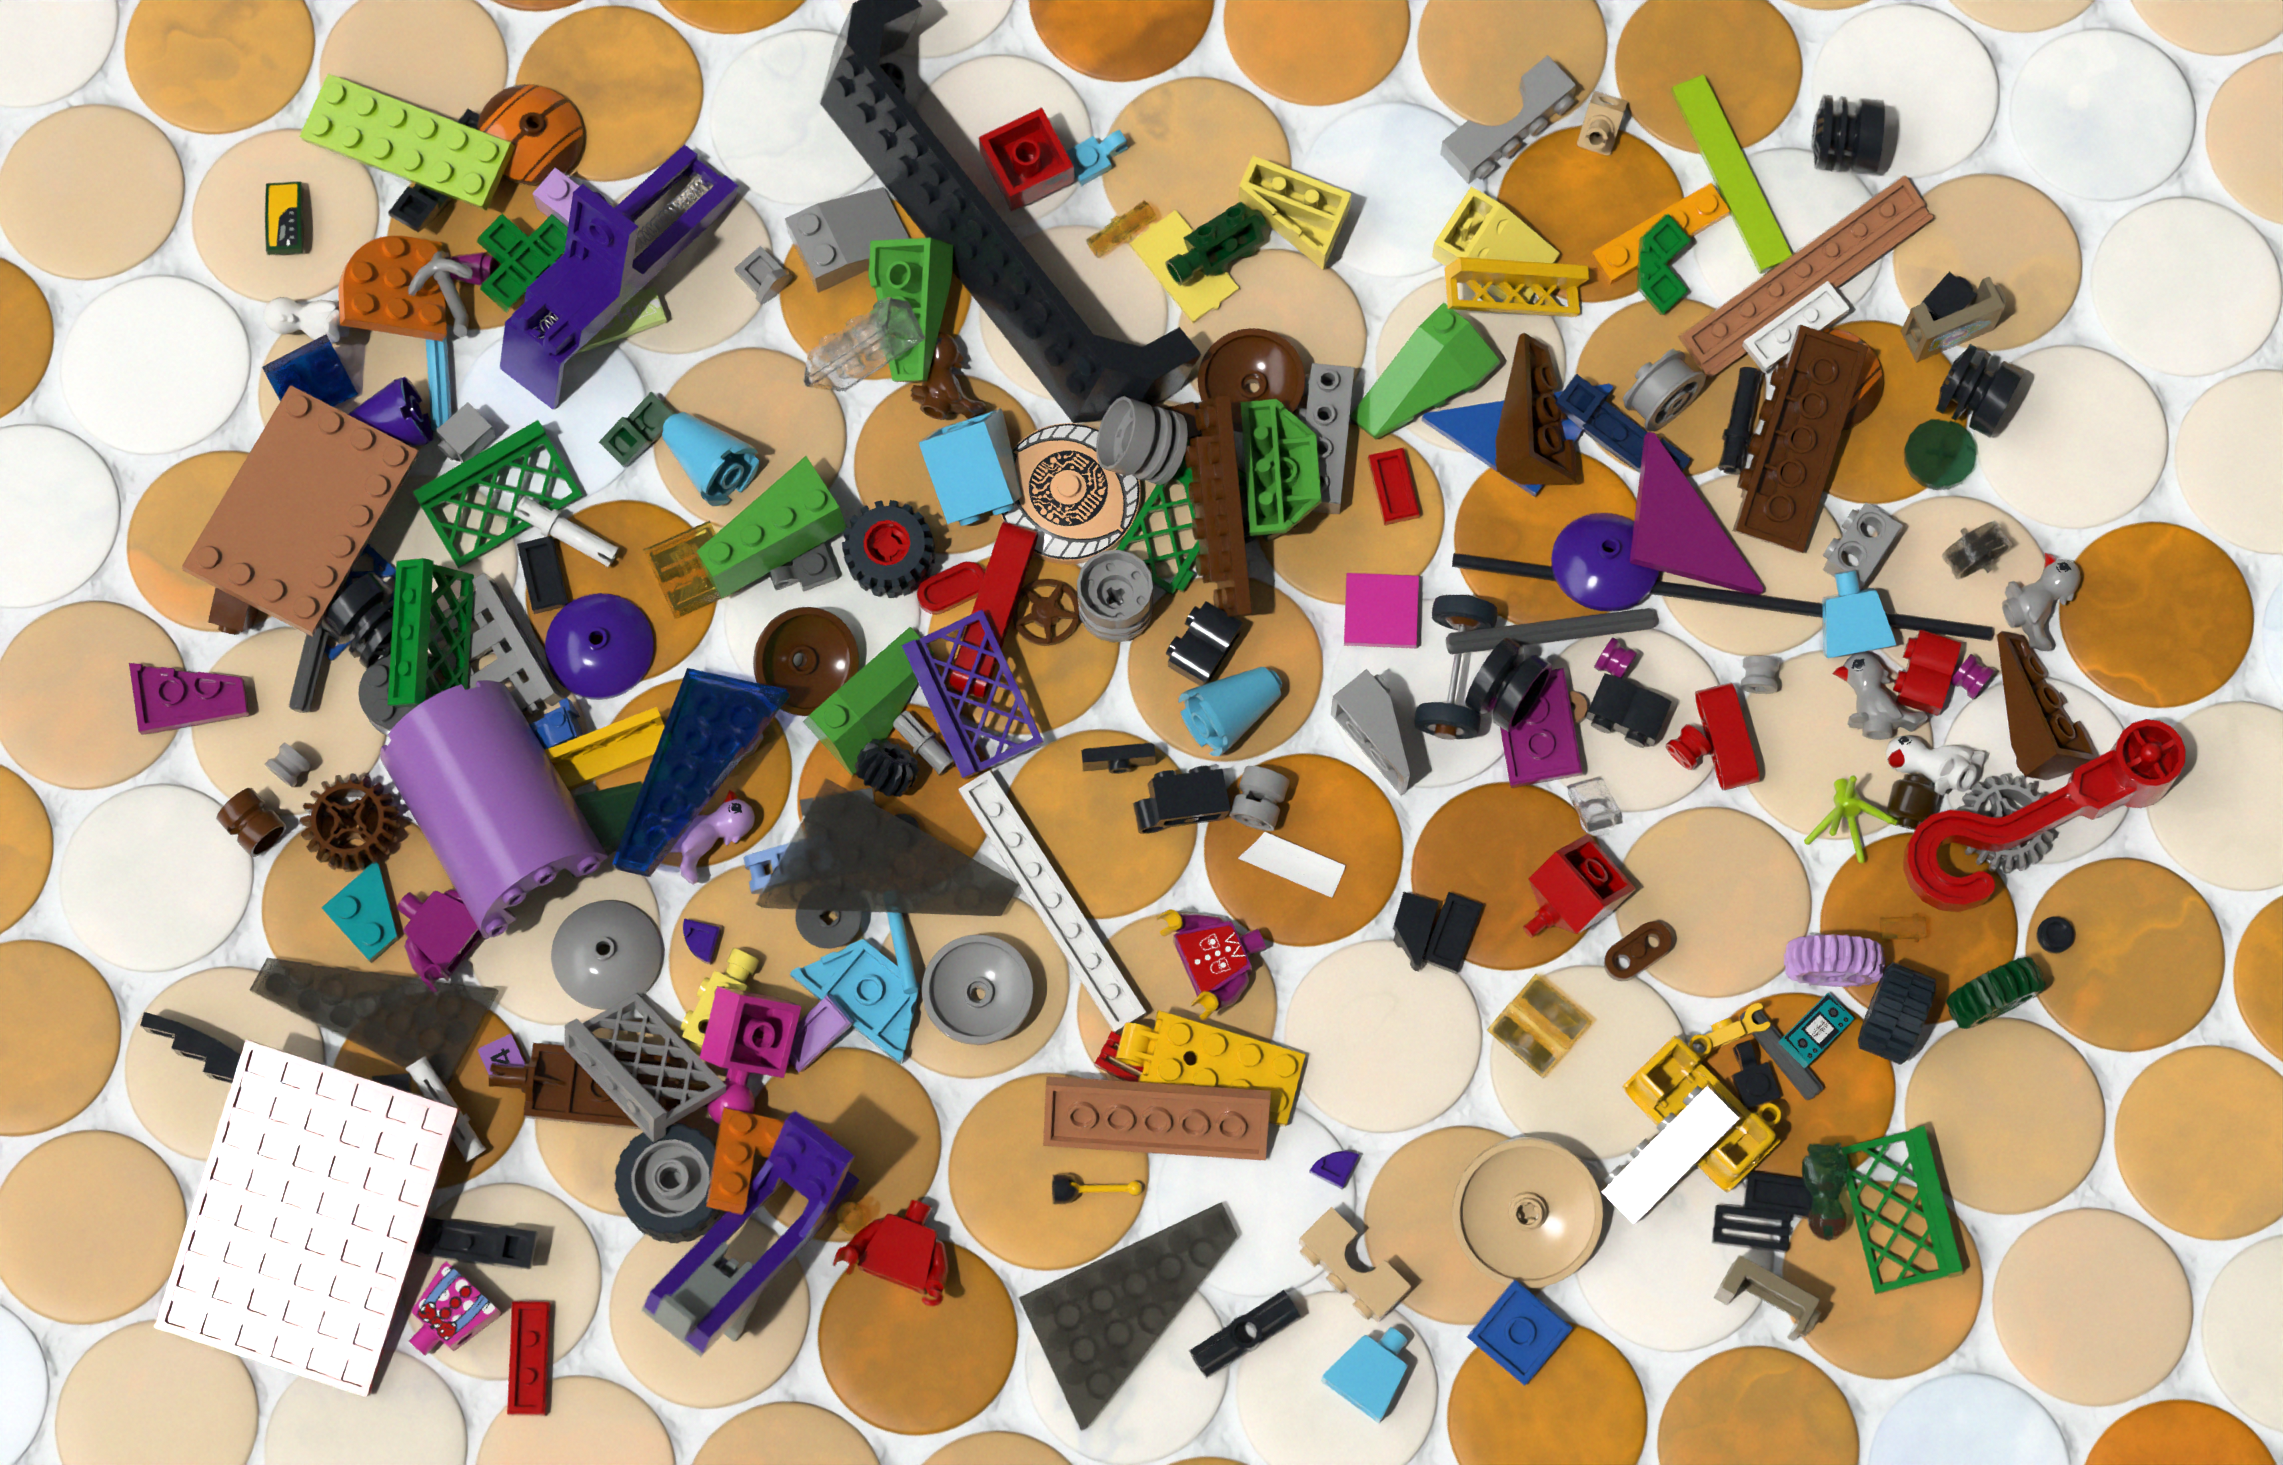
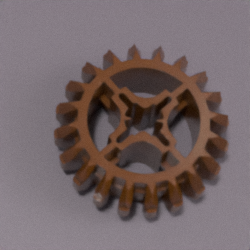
(339, 834)

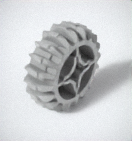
(1999, 809)

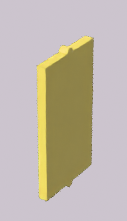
(1196, 295)

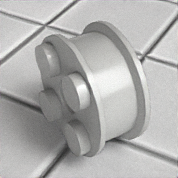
(1663, 389)

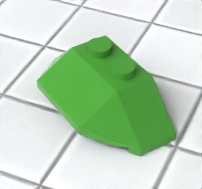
(1278, 467)

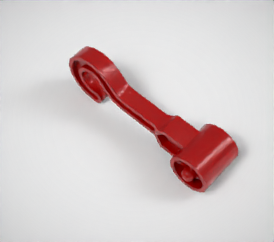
(2131, 774)

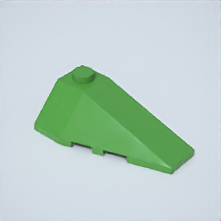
(866, 704)

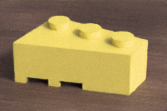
(1296, 207)

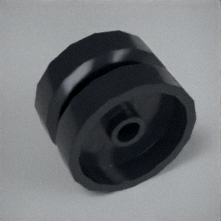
(1508, 684)

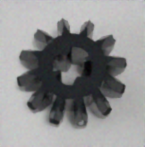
(886, 767)

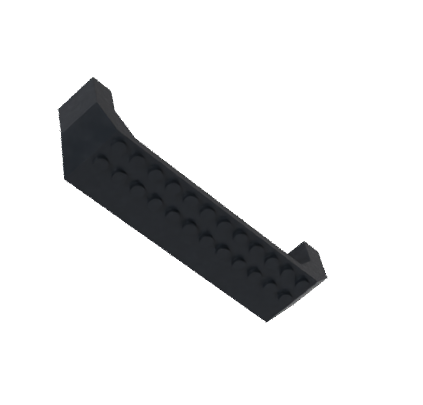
(1070, 361)

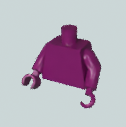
(437, 934)

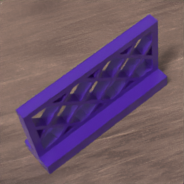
(944, 709)

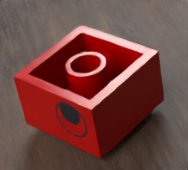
(1026, 159)

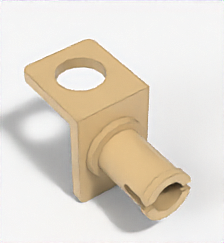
(1601, 123)

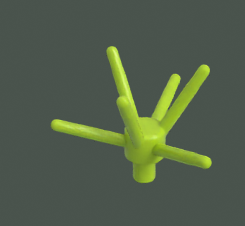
(1848, 806)

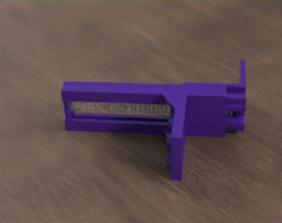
(599, 272)

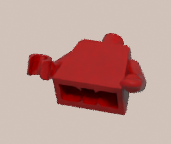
(901, 1252)

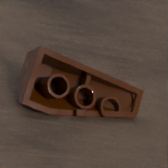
(1530, 429)
(2039, 727)

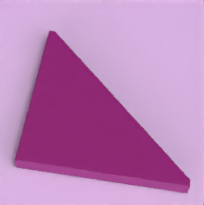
(1678, 531)

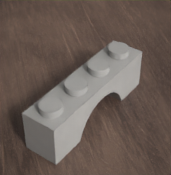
(1477, 147)

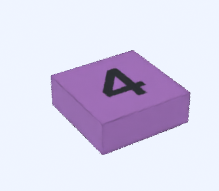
(502, 1052)

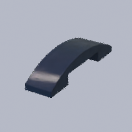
(1607, 425)

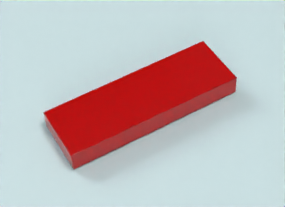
(528, 1358)

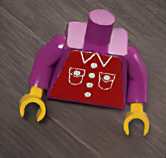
(1212, 956)

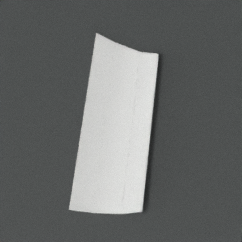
(1295, 863)

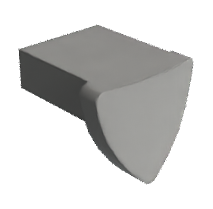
(763, 275)

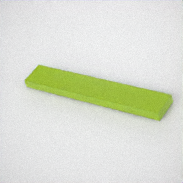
(1731, 173)

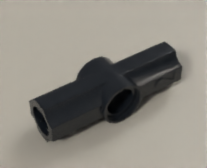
(1265, 1320)

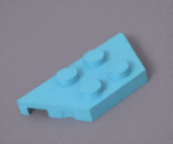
(868, 991)

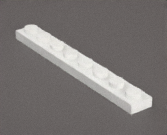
(1052, 902)

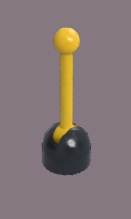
(1066, 1188)

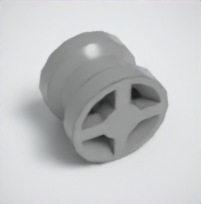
(1759, 674)
(288, 764)

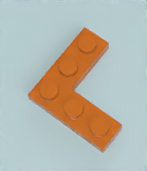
(738, 1140)

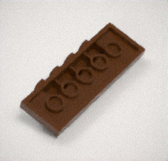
(1798, 438)
(1218, 507)

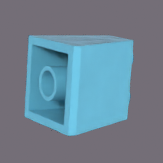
(972, 467)

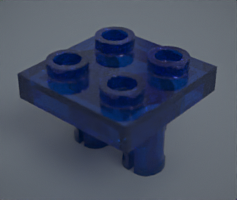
(313, 370)

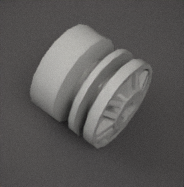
(1141, 440)
(1115, 577)

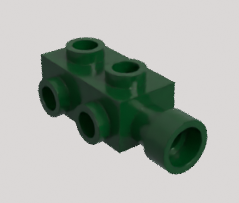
(1218, 243)

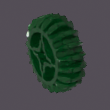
(1995, 992)

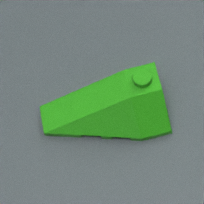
(917, 273)
(1431, 366)

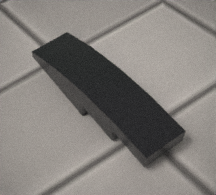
(219, 1059)

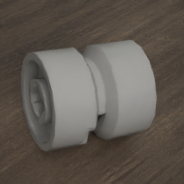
(1265, 787)

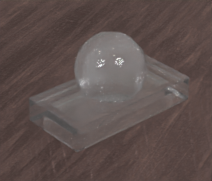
(1595, 806)

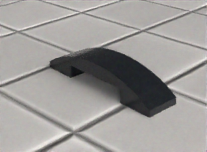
(420, 205)
(477, 1244)

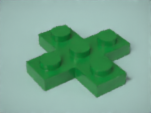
(520, 257)

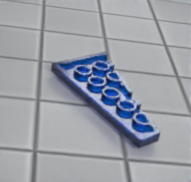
(700, 745)

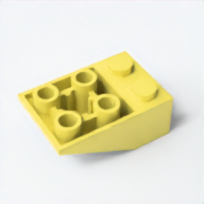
(1490, 231)

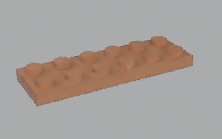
(1156, 1118)

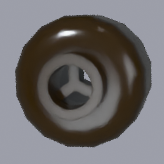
(1912, 801)

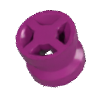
(1615, 659)
(1972, 676)

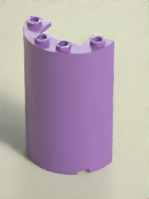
(488, 800)

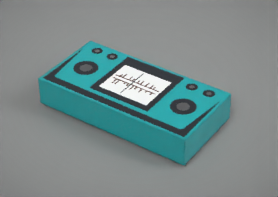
(1816, 1030)

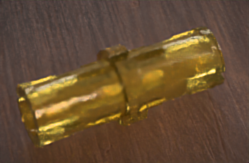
(1121, 229)

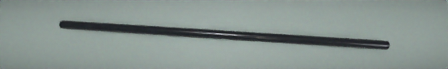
(1730, 598)

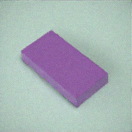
(818, 1032)

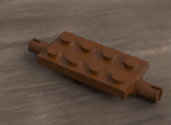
(564, 1092)

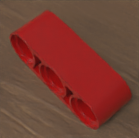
(1728, 736)

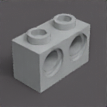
(1866, 549)

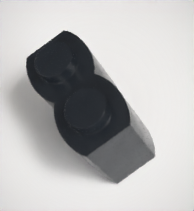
(1204, 643)
(1628, 710)

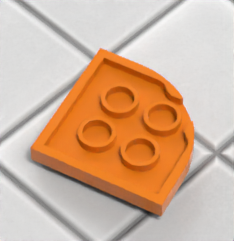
(377, 284)

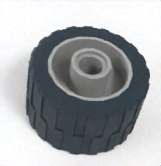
(667, 1184)

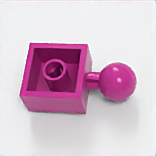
(747, 1036)

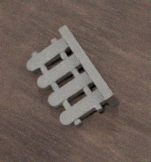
(508, 665)

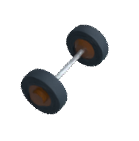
(1448, 719)

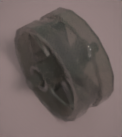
(1976, 550)

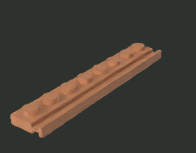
(1829, 257)

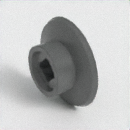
(827, 936)

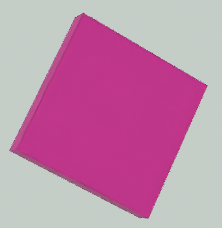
(1381, 610)

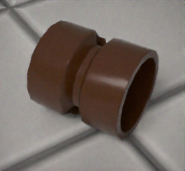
(255, 826)

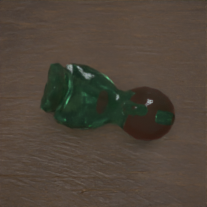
(1825, 1178)

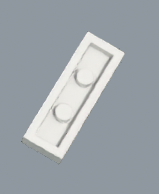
(1775, 339)

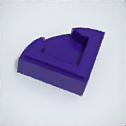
(701, 939)
(1335, 1167)

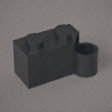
(1182, 800)

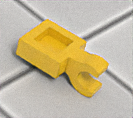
(1727, 1032)

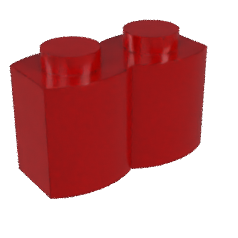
(1927, 672)

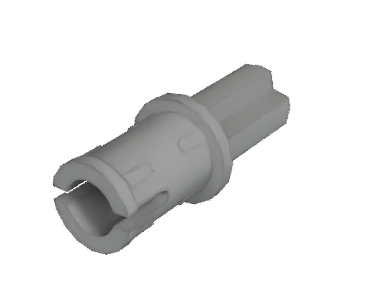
(923, 742)

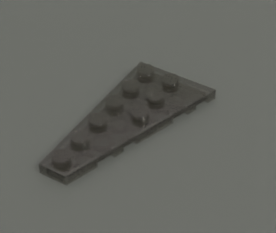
(381, 1011)

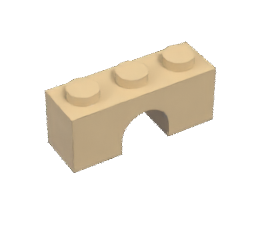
(1374, 1291)

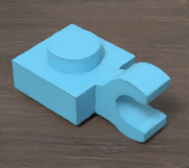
(1091, 158)

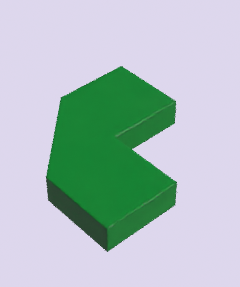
(1654, 277)

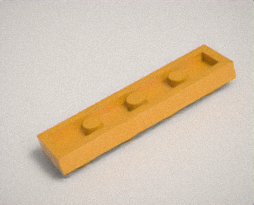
(1691, 213)

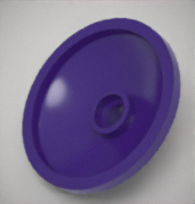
(1595, 576)
(604, 668)

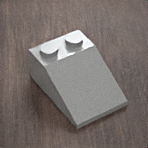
(837, 235)
(1370, 721)

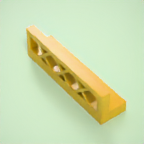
(1519, 274)
(607, 749)

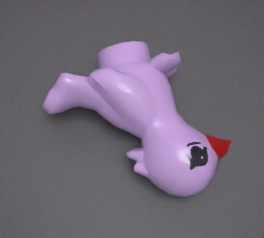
(729, 822)

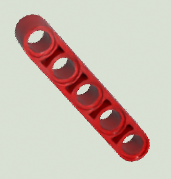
(998, 601)

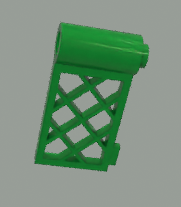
(1183, 576)

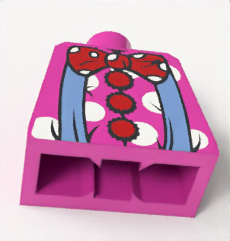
(451, 1311)

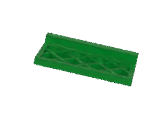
(481, 467)
(414, 636)
(1932, 1203)

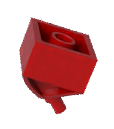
(1576, 888)

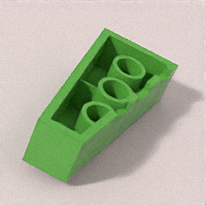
(772, 530)

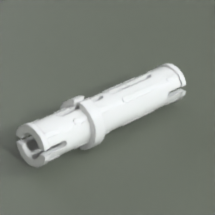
(575, 536)
(433, 1088)

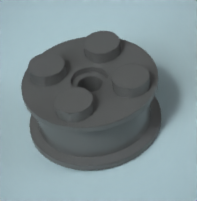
(374, 697)

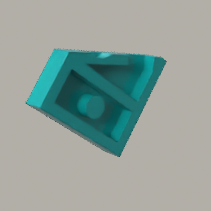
(365, 913)

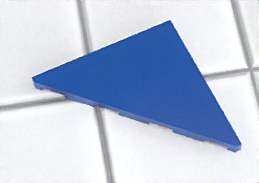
(1476, 429)

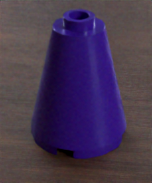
(397, 413)

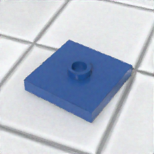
(1519, 1332)

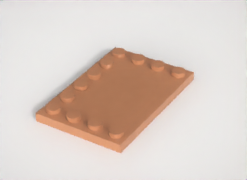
(300, 510)

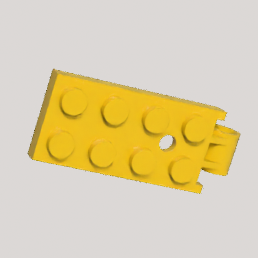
(1221, 1062)

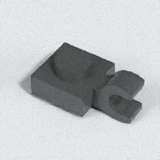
(808, 569)

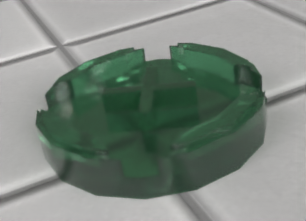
(1939, 454)

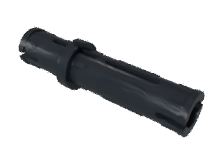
(1737, 432)

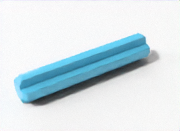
(438, 382)

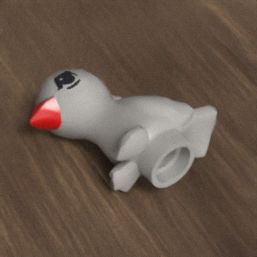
(2033, 603)
(1875, 708)

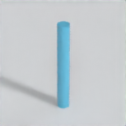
(902, 953)

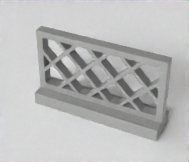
(616, 1075)

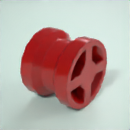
(1688, 747)

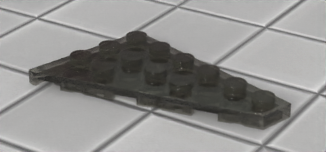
(871, 861)
(1113, 1310)

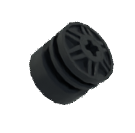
(1849, 134)
(1979, 390)
(365, 617)

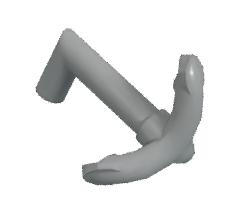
(440, 269)

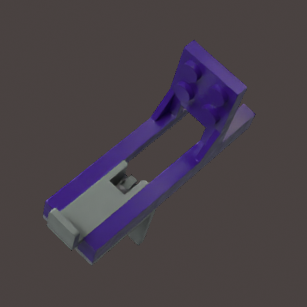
(707, 1292)

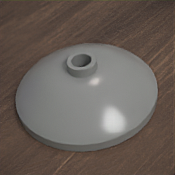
(971, 965)
(613, 977)

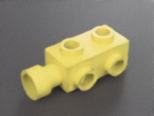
(739, 968)

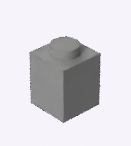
(465, 434)

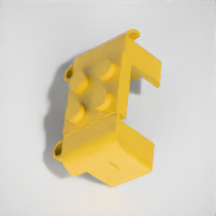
(1671, 1077)

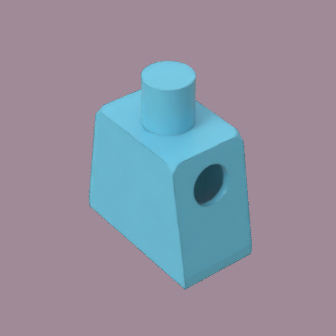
(1853, 619)
(1369, 1373)

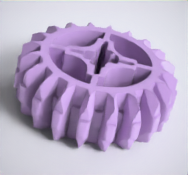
(1834, 960)

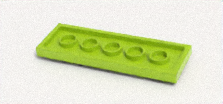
(407, 142)

